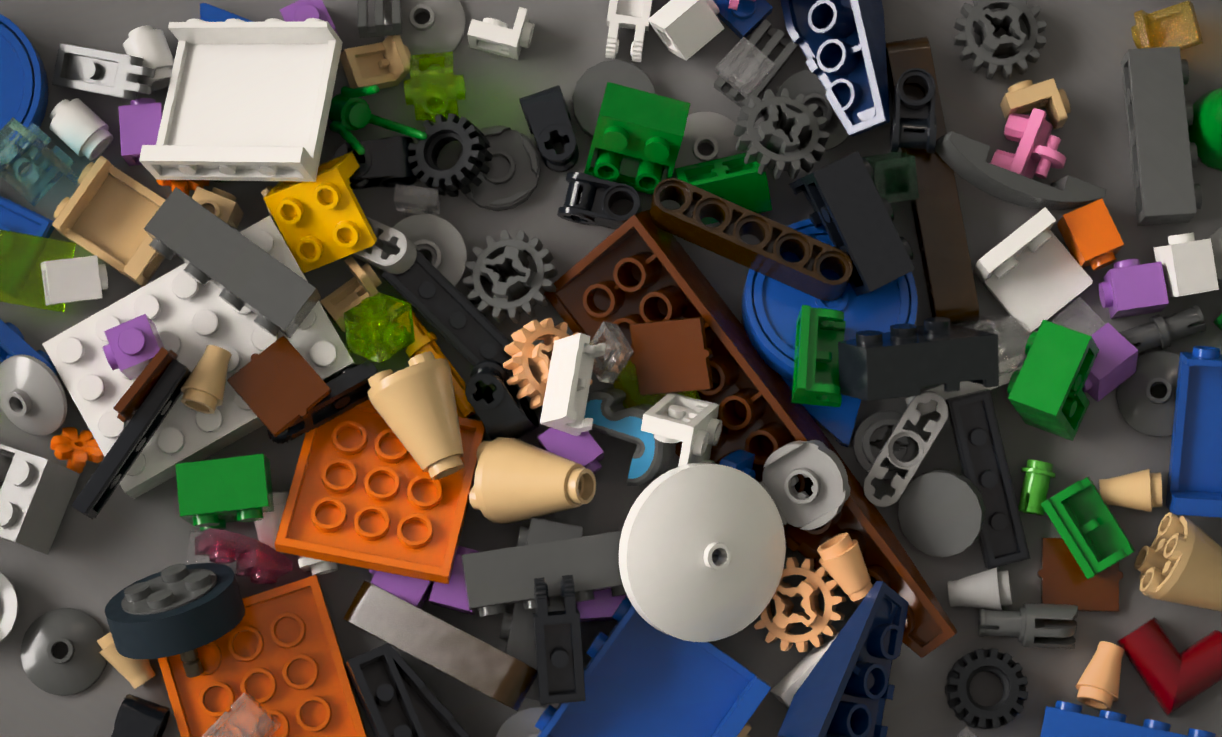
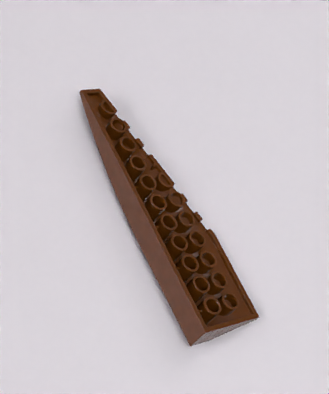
(649, 277)

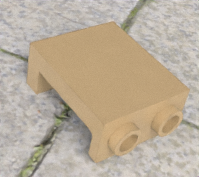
(110, 218)

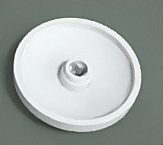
(702, 552)

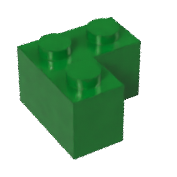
(1052, 379)
(224, 490)

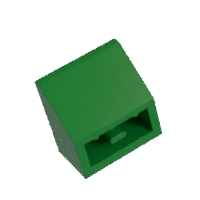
(636, 137)

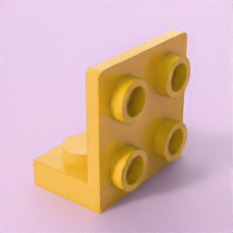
(323, 216)

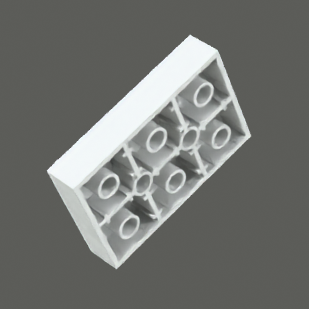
(187, 321)

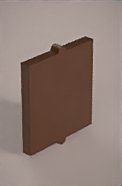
(671, 356)
(143, 384)
(279, 386)
(1066, 583)

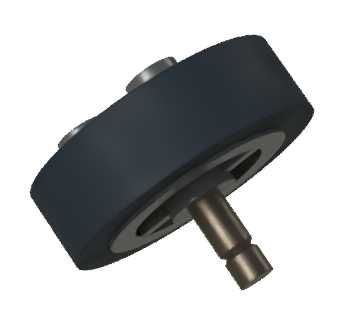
(175, 613)

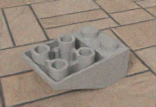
(32, 498)

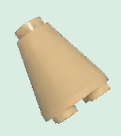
(421, 412)
(526, 482)
(1182, 565)

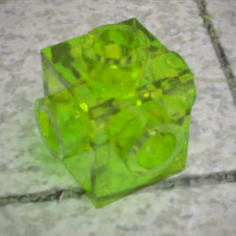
(434, 86)
(379, 327)

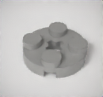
(828, 478)

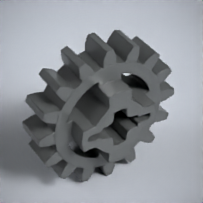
(1012, 44)
(781, 133)
(502, 260)

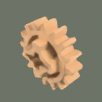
(531, 362)
(811, 617)

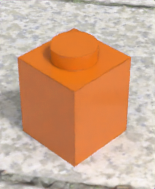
(1091, 235)

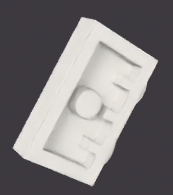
(1032, 272)
(685, 420)

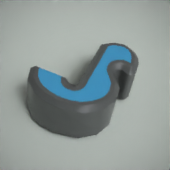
(612, 418)

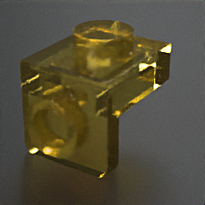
(1167, 27)

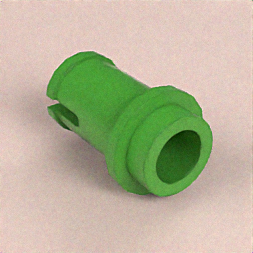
(1035, 486)

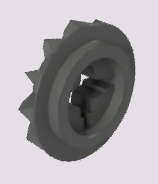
(874, 430)

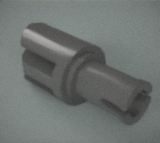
(1033, 624)

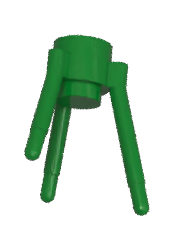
(353, 113)

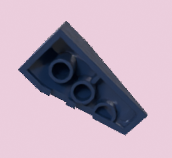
(847, 54)
(851, 679)

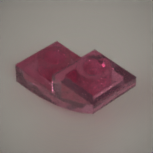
(251, 556)

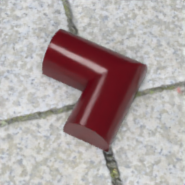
(1172, 675)

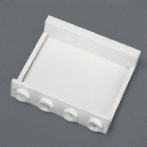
(246, 101)

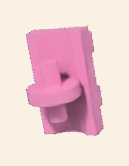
(1036, 147)

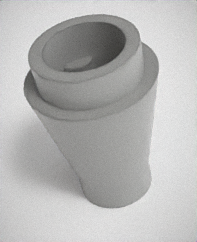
(982, 590)

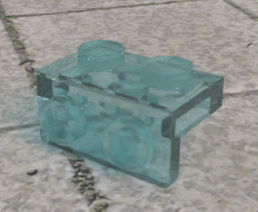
(29, 163)

